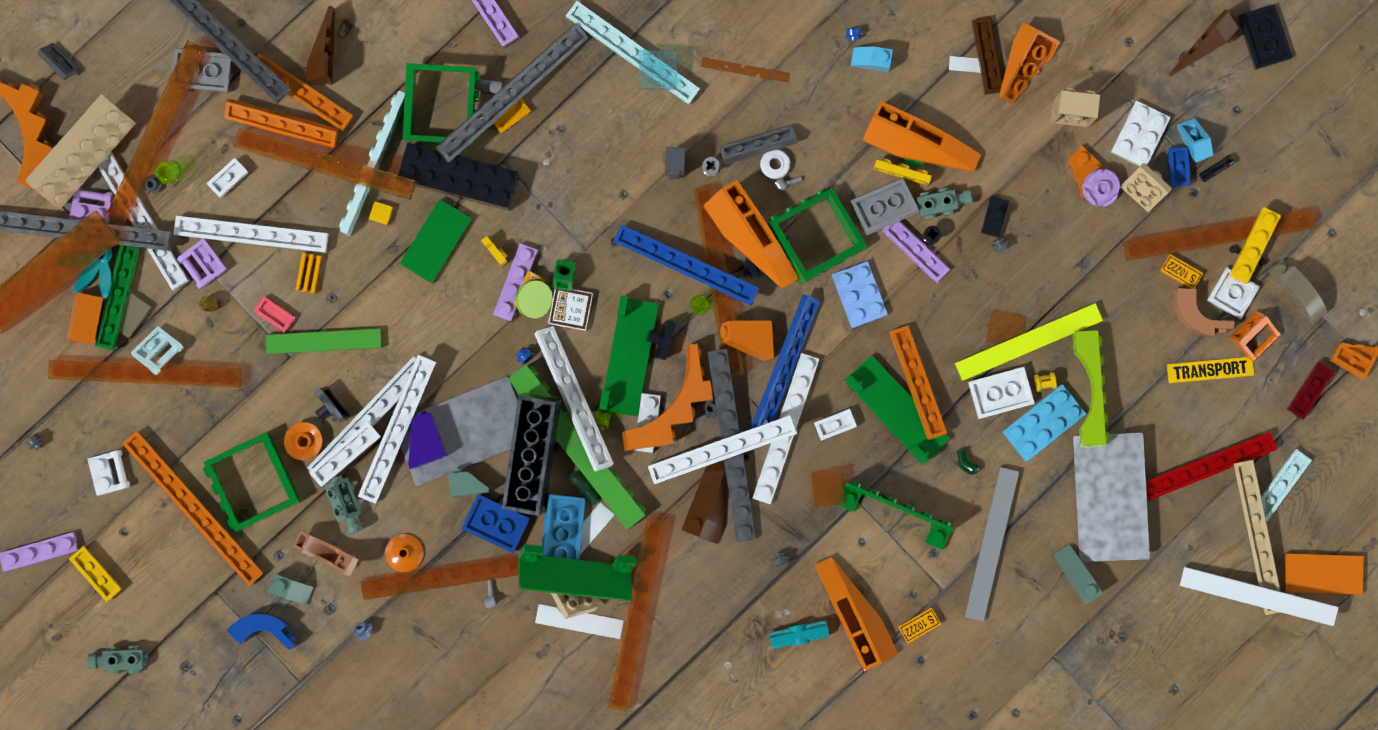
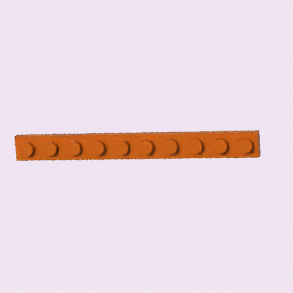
(193, 508)

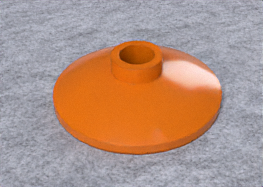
(293, 439)
(414, 553)

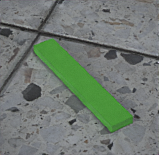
(323, 341)

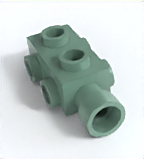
(938, 204)
(344, 503)
(122, 660)

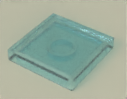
(658, 70)

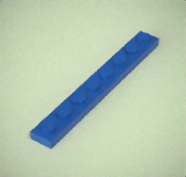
(686, 265)
(786, 361)

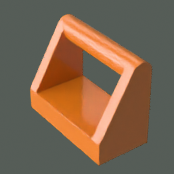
(1249, 330)

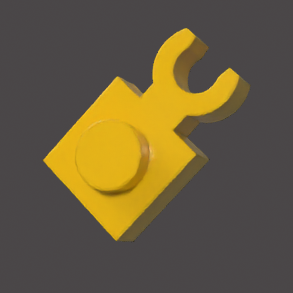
(498, 254)

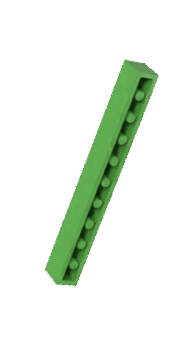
(604, 481)

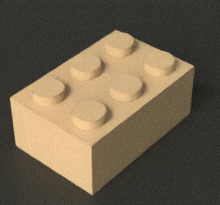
(1075, 108)

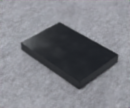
(1264, 37)

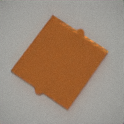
(1003, 327)
(828, 488)

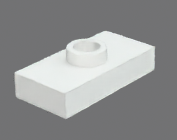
(227, 178)
(835, 424)

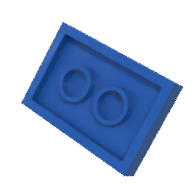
(495, 524)

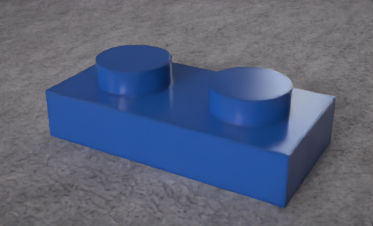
(1178, 167)

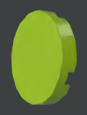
(534, 299)

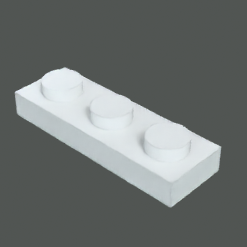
(648, 412)

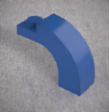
(248, 625)

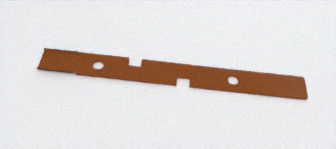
(748, 70)

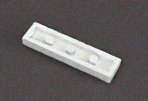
(344, 454)

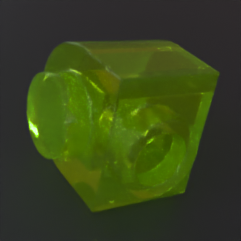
(168, 171)

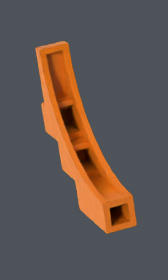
(32, 124)
(692, 390)

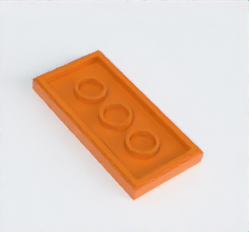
(1323, 574)

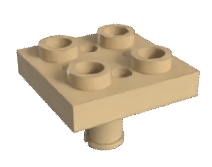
(1147, 183)
(574, 605)

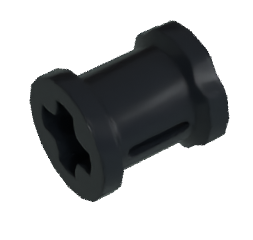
(935, 230)

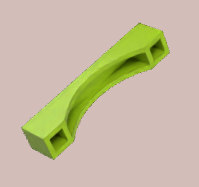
(1086, 349)

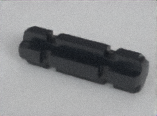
(1216, 168)

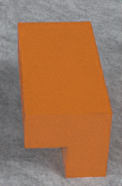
(84, 318)

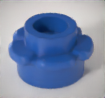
(853, 33)
(524, 355)

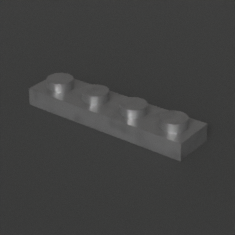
(758, 145)

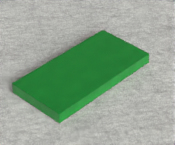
(435, 241)

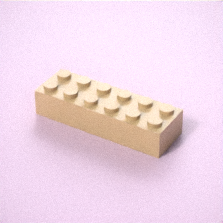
(80, 151)

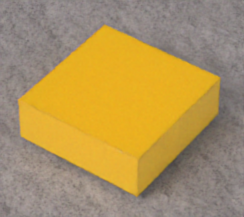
(380, 213)

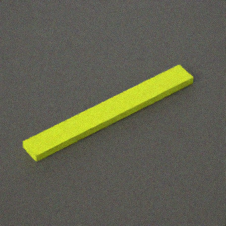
(1028, 341)

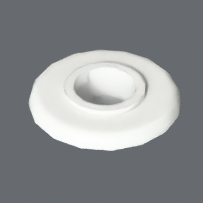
(772, 173)

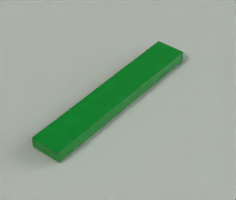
(117, 298)

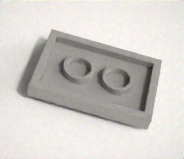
(212, 73)
(884, 206)

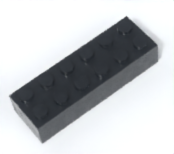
(459, 177)
(531, 454)

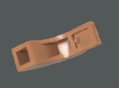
(1190, 316)
(326, 552)

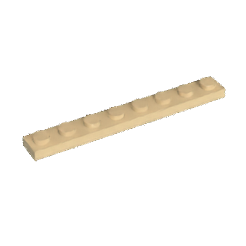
(1256, 527)

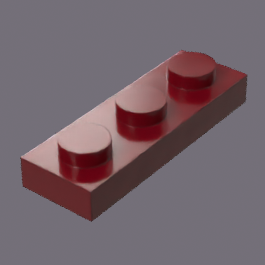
(1310, 390)

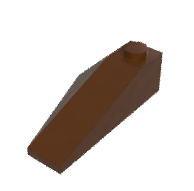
(1216, 35)
(320, 62)
(708, 506)

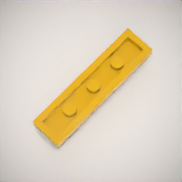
(1254, 245)

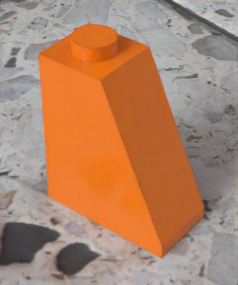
(750, 337)

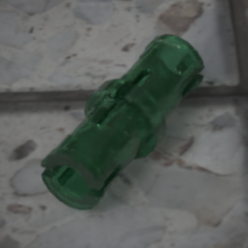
(585, 487)

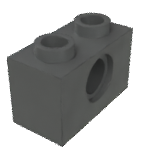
(675, 162)

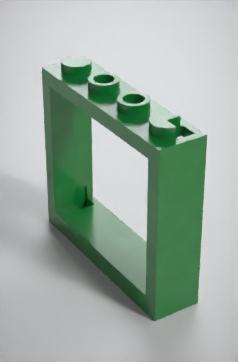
(473, 96)
(845, 221)
(280, 468)

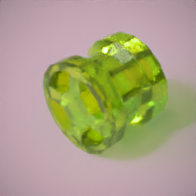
(699, 302)
(602, 419)

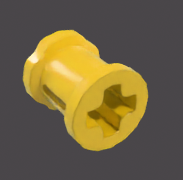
(1045, 381)

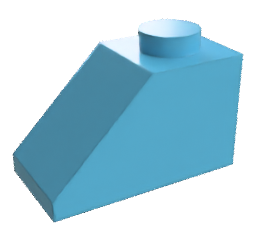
(872, 58)
(1195, 139)

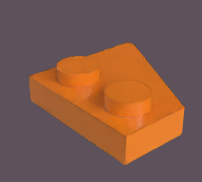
(1082, 164)
(1355, 358)

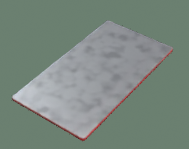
(471, 429)
(1112, 499)

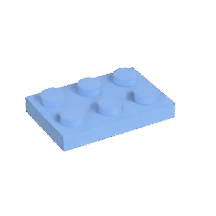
(859, 294)

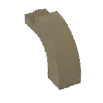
(1300, 289)

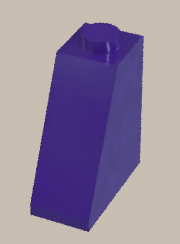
(425, 441)

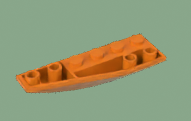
(917, 140)
(749, 233)
(859, 619)

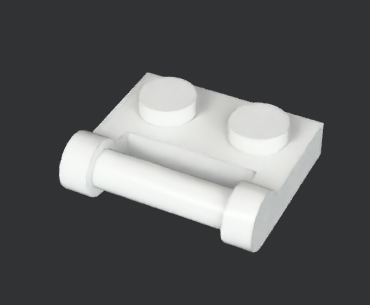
(103, 475)

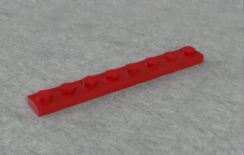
(1209, 466)

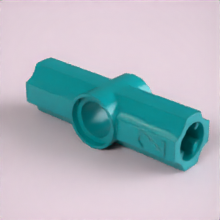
(799, 634)

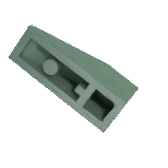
(1077, 575)

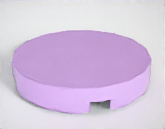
(1101, 187)

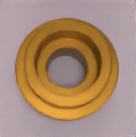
(208, 304)

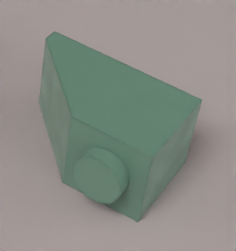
(465, 484)
(290, 589)

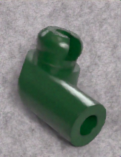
(965, 465)

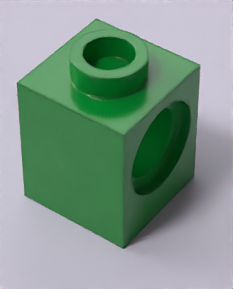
(564, 282)

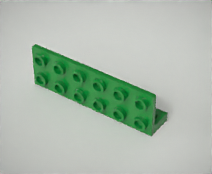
(628, 356)
(893, 408)
(939, 529)
(575, 576)

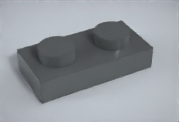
(58, 61)

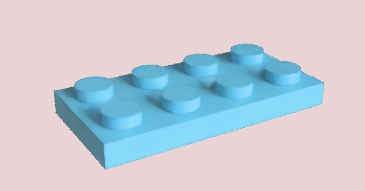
(1044, 423)

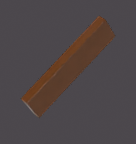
(987, 55)

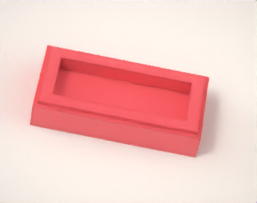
(274, 314)

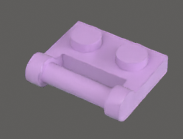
(80, 211)
(206, 259)

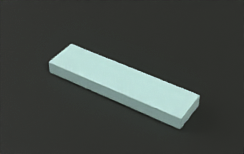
(1283, 482)

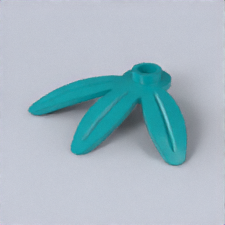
(105, 275)

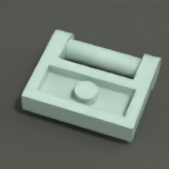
(152, 346)

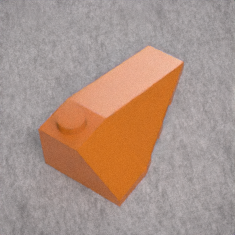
(1028, 53)

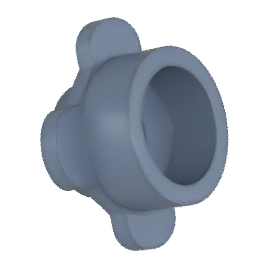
(362, 630)

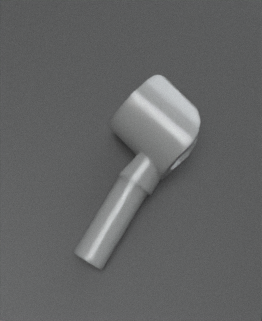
(782, 185)
(490, 601)

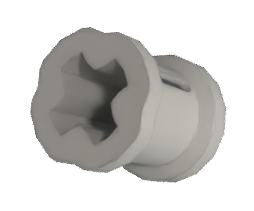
(710, 160)

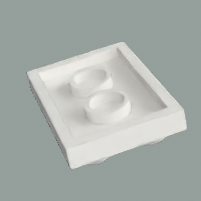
(1140, 134)
(1001, 393)

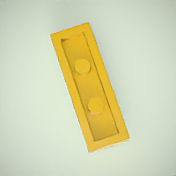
(902, 171)
(95, 573)

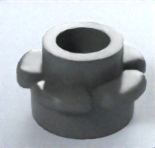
(156, 184)
(1000, 244)
(705, 407)
(35, 441)
(780, 559)

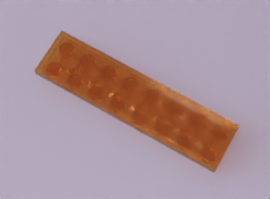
(54, 268)

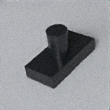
(994, 217)
(662, 339)
(330, 406)

